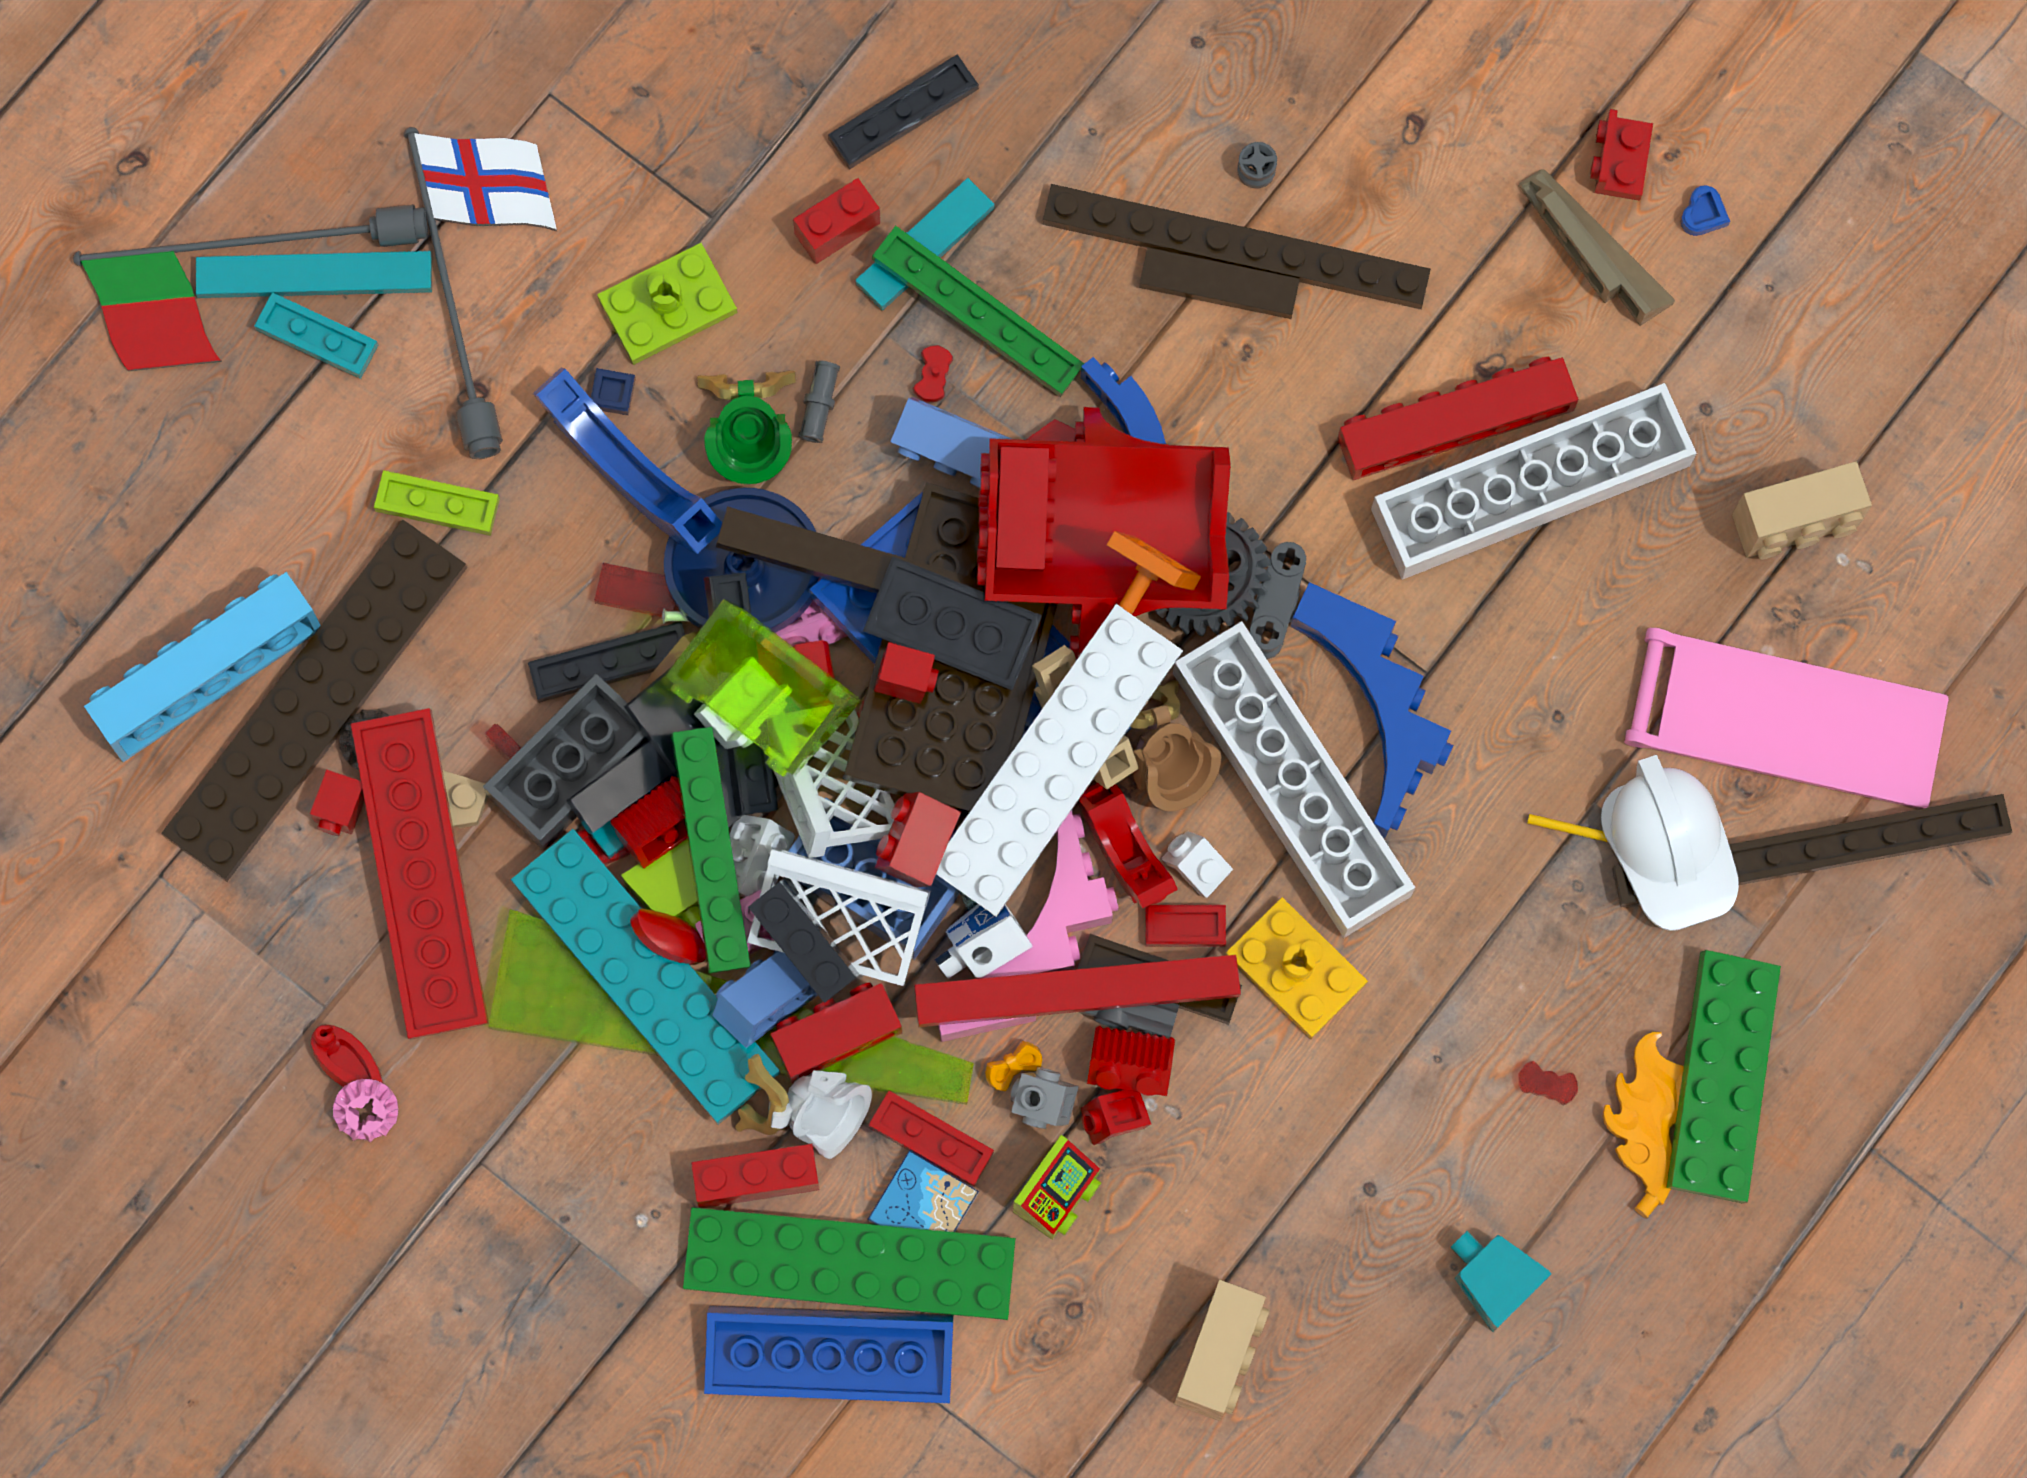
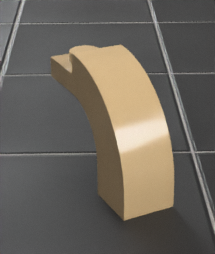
(1049, 675)

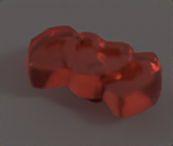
(1547, 1083)

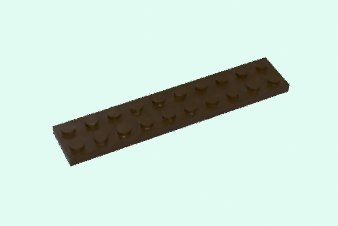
(314, 700)

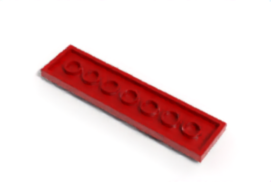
(419, 874)

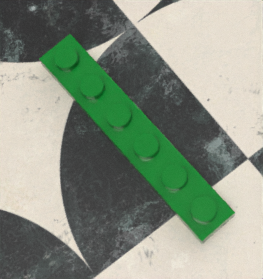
(977, 311)
(710, 850)

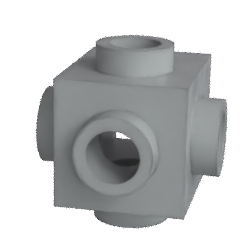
(1043, 1098)

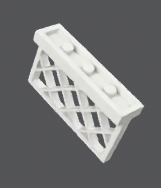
(809, 808)
(855, 884)

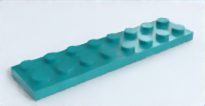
(655, 994)

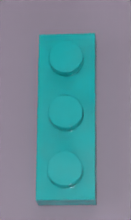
(316, 335)

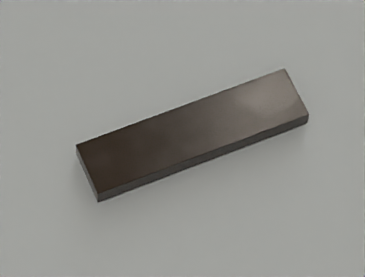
(1219, 283)
(1106, 953)

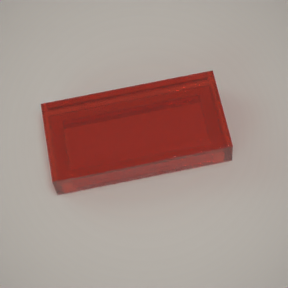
(633, 590)

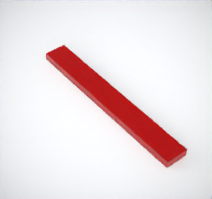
(1077, 990)

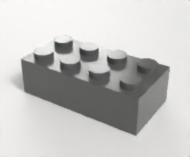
(563, 758)

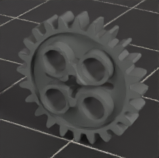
(1241, 546)

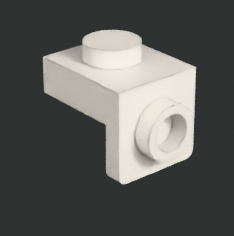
(1197, 862)

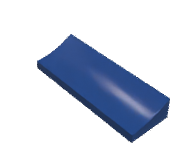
(828, 1354)

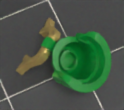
(748, 437)

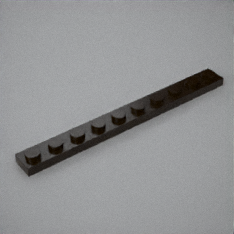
(1236, 245)
(1858, 841)

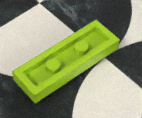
(436, 503)

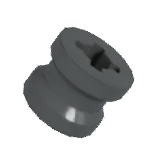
(1258, 156)

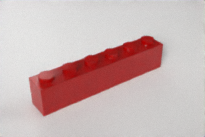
(1457, 418)

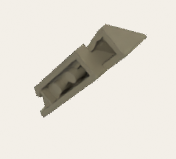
(1595, 251)

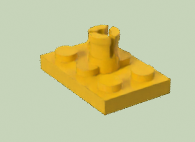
(1296, 968)

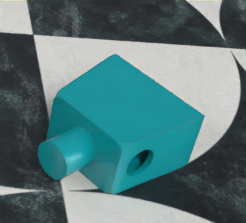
(1496, 1277)

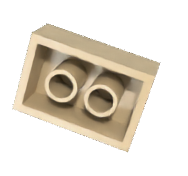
(1802, 511)
(1222, 1351)

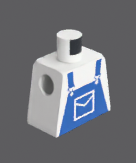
(983, 942)

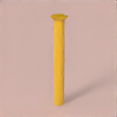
(1566, 827)

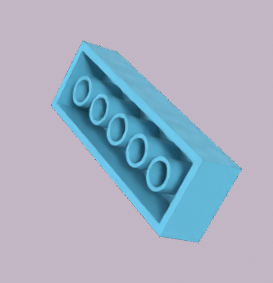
(203, 666)

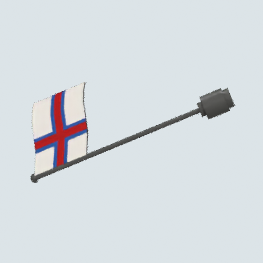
(478, 186)

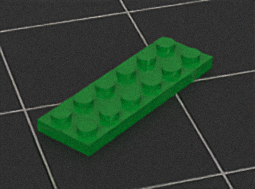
(1723, 1077)

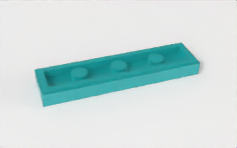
(937, 232)

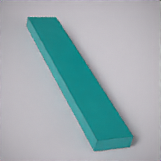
(314, 274)

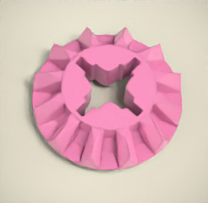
(357, 1095)

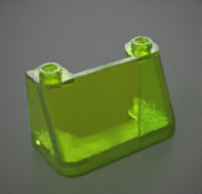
(762, 687)

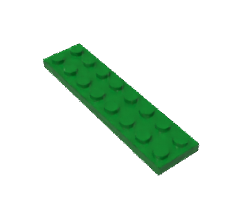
(849, 1263)

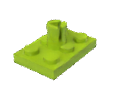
(667, 303)

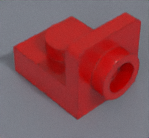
(1114, 1115)

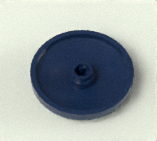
(774, 591)

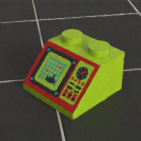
(1057, 1189)

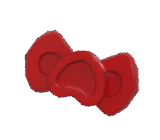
(933, 380)

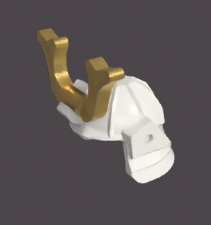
(817, 1108)

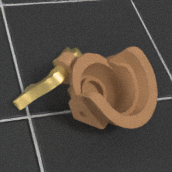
(1171, 760)

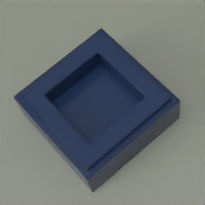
(613, 391)

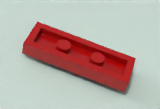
(931, 1138)

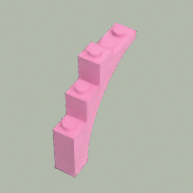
(1071, 907)

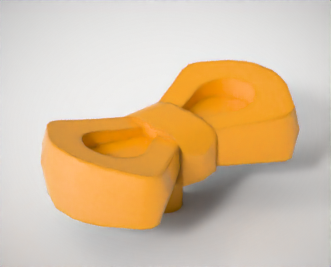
(1025, 1057)

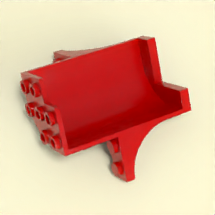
(1125, 485)

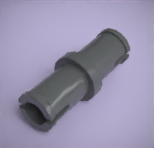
(819, 401)

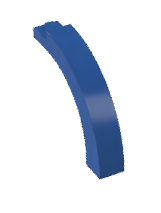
(1124, 401)
(639, 480)

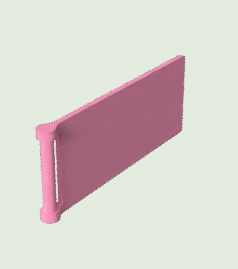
(1791, 720)

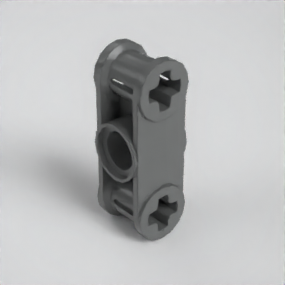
(1281, 599)

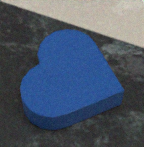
(1704, 212)

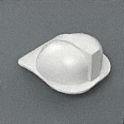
(1671, 846)

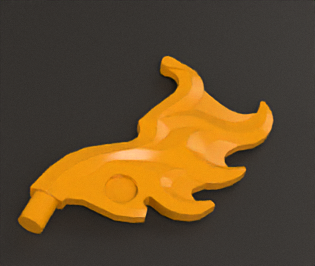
(1645, 1118)

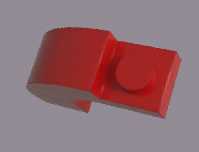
(1125, 846)

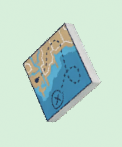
(923, 1198)

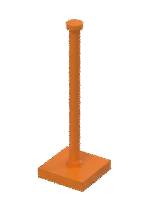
(1151, 566)

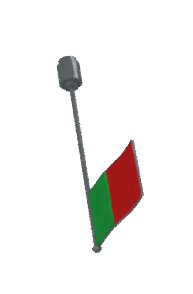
(154, 307)

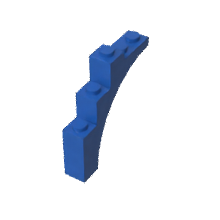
(1358, 641)

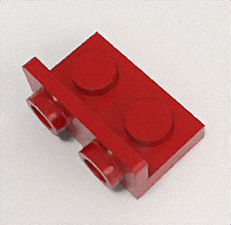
(1622, 158)

